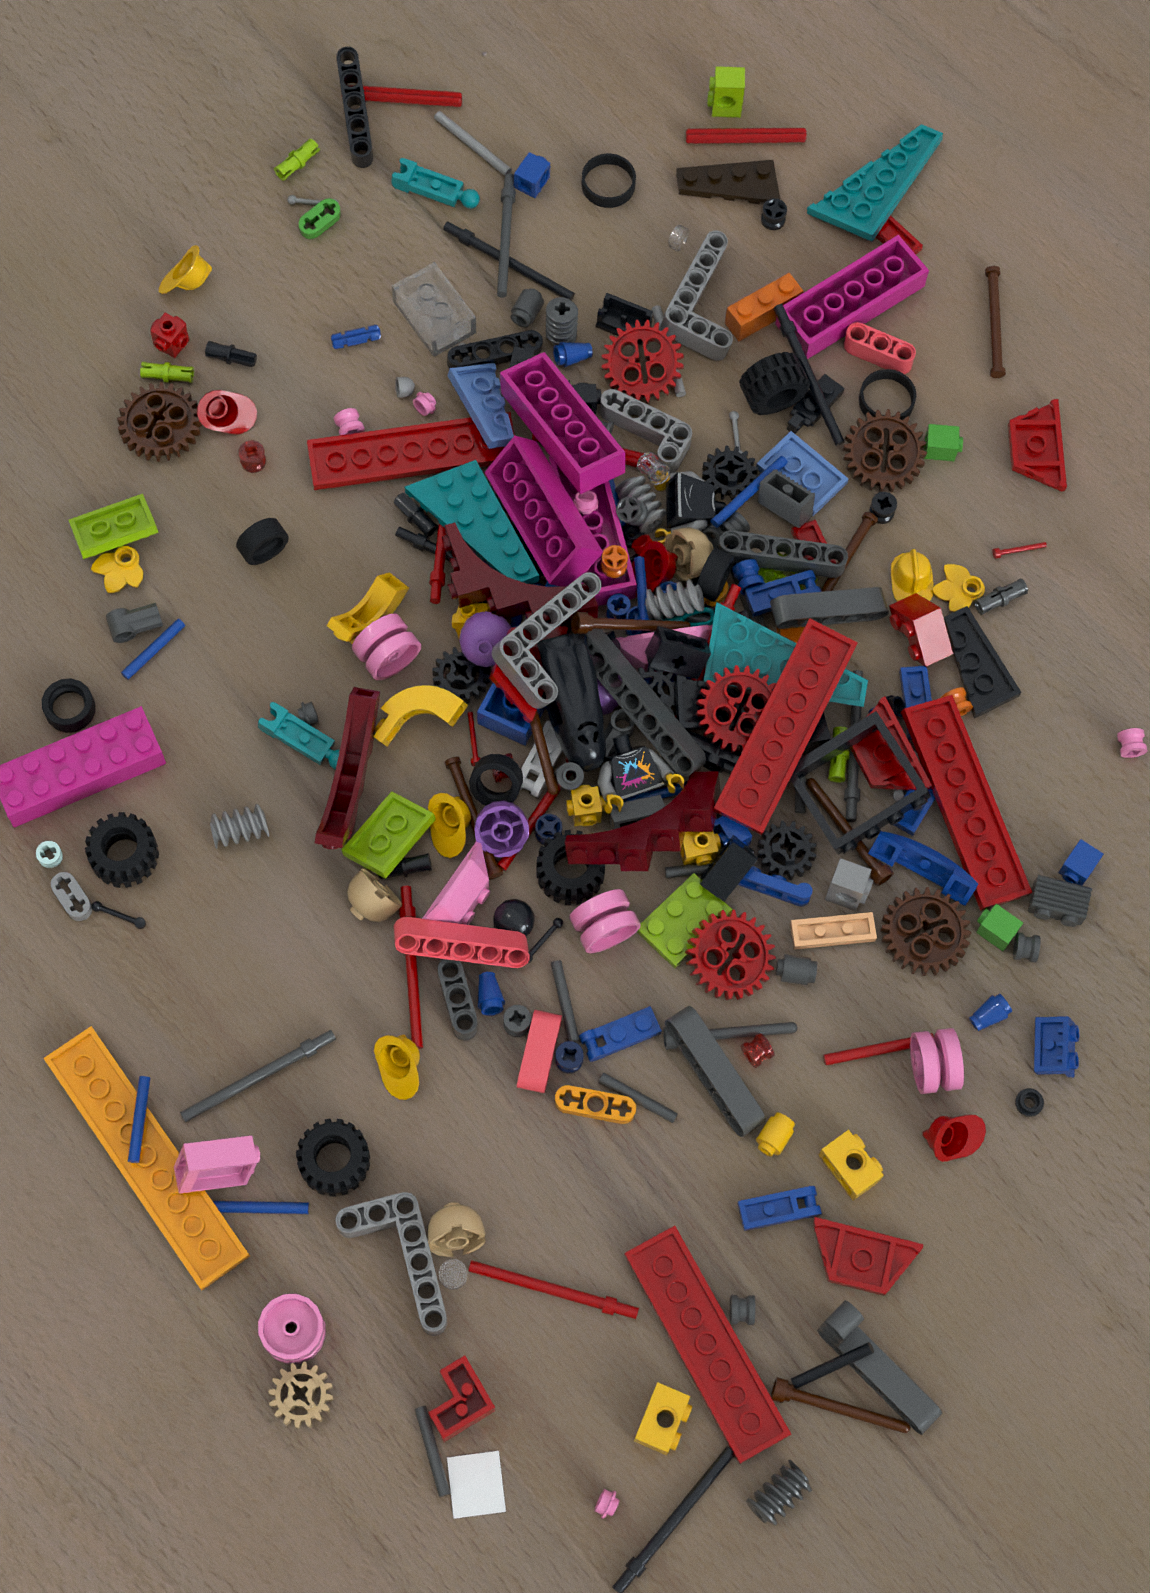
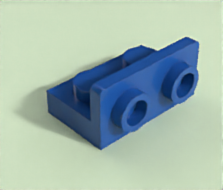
(1056, 1046)

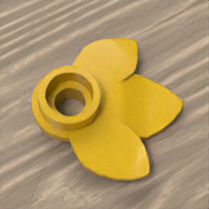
(117, 572)
(956, 585)

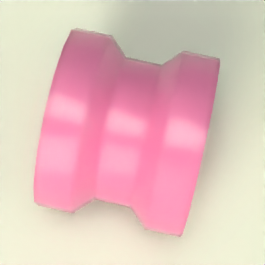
(348, 421)
(1132, 742)

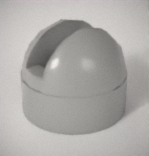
(404, 386)

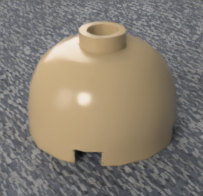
(691, 551)
(371, 898)
(455, 1229)

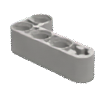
(618, 407)

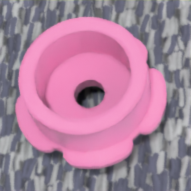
(424, 403)
(586, 502)
(606, 1503)

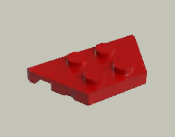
(1038, 446)
(510, 691)
(878, 761)
(862, 1256)

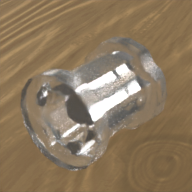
(653, 477)

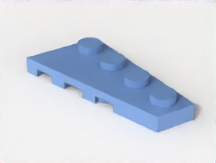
(482, 399)

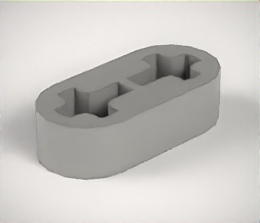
(66, 900)

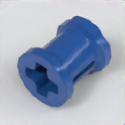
(613, 605)

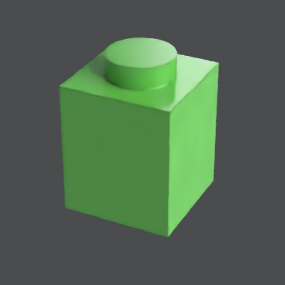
(942, 442)
(998, 926)

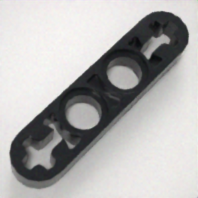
(493, 347)

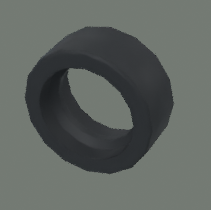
(262, 541)
(715, 573)
(68, 686)
(501, 763)

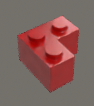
(924, 628)
(468, 1404)

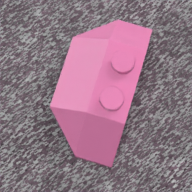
(634, 646)
(463, 890)

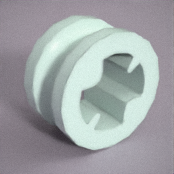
(45, 862)

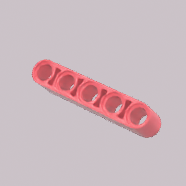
(461, 942)

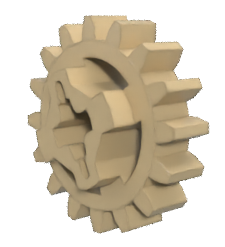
(311, 1385)

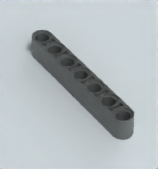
(648, 705)

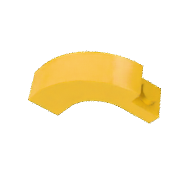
(379, 601)
(414, 702)

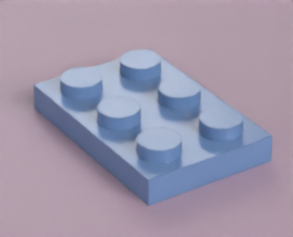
(806, 468)

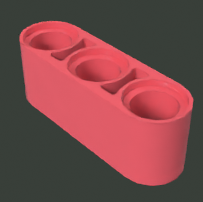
(871, 338)
(539, 1051)

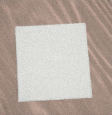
(476, 1484)

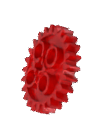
(665, 358)
(718, 698)
(750, 969)

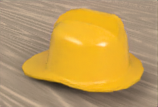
(187, 273)
(911, 575)
(450, 824)
(397, 1065)

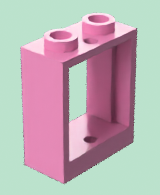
(216, 1164)

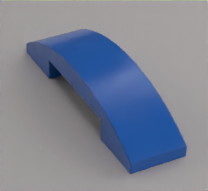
(925, 862)

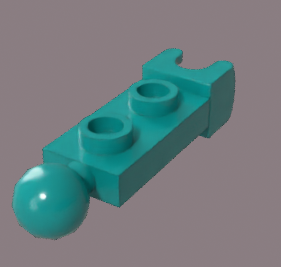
(433, 185)
(299, 736)

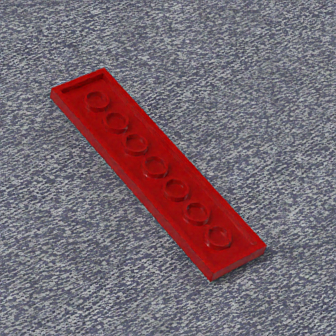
(397, 453)
(785, 726)
(966, 801)
(707, 1344)

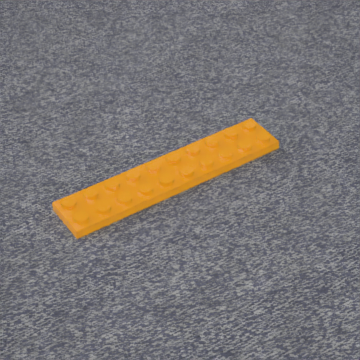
(108, 1105)

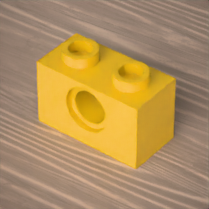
(853, 1181)
(669, 1401)

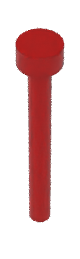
(997, 552)
(475, 759)

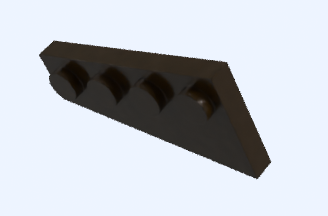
(742, 180)

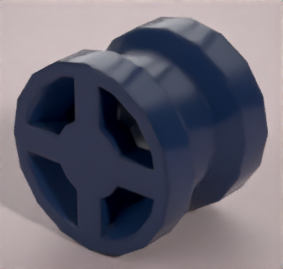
(547, 823)
(567, 1062)

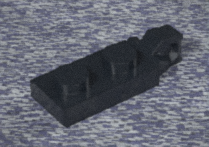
(806, 410)

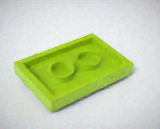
(113, 526)
(388, 834)
(677, 916)

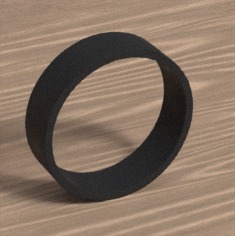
(613, 159)
(891, 375)

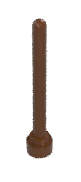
(583, 622)
(543, 754)
(880, 873)
(784, 1391)

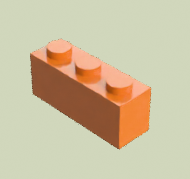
(757, 308)

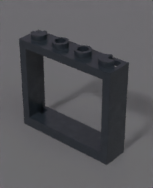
(836, 746)

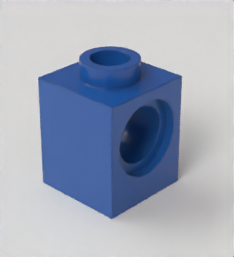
(532, 175)
(1080, 863)

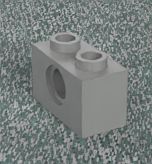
(849, 885)

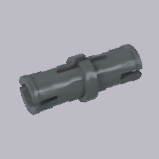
(1001, 596)

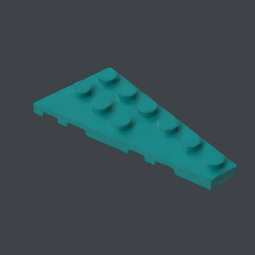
(877, 188)
(468, 500)
(747, 643)

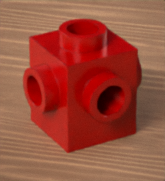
(169, 334)

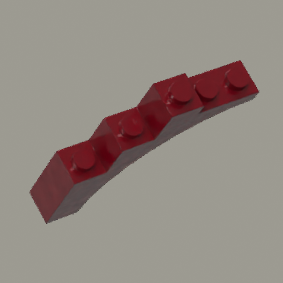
(476, 582)
(349, 778)
(662, 831)

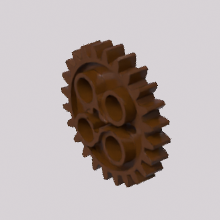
(159, 422)
(907, 453)
(938, 952)

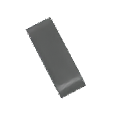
(461, 1011)

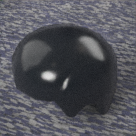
(514, 916)

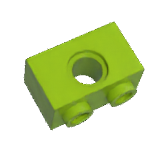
(726, 91)

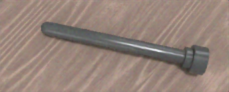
(739, 1032)

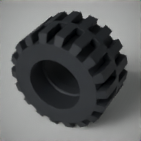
(774, 383)
(119, 829)
(566, 888)
(327, 1134)

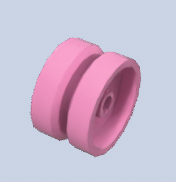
(386, 646)
(604, 921)
(936, 1060)
(295, 1346)

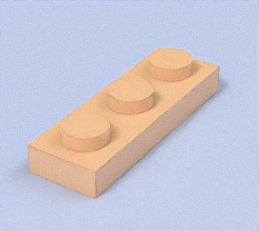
(833, 930)

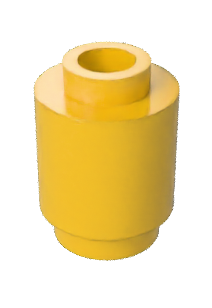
(775, 1134)

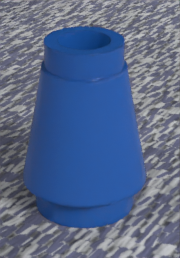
(570, 353)
(489, 994)
(990, 1012)

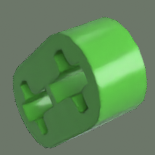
(324, 220)

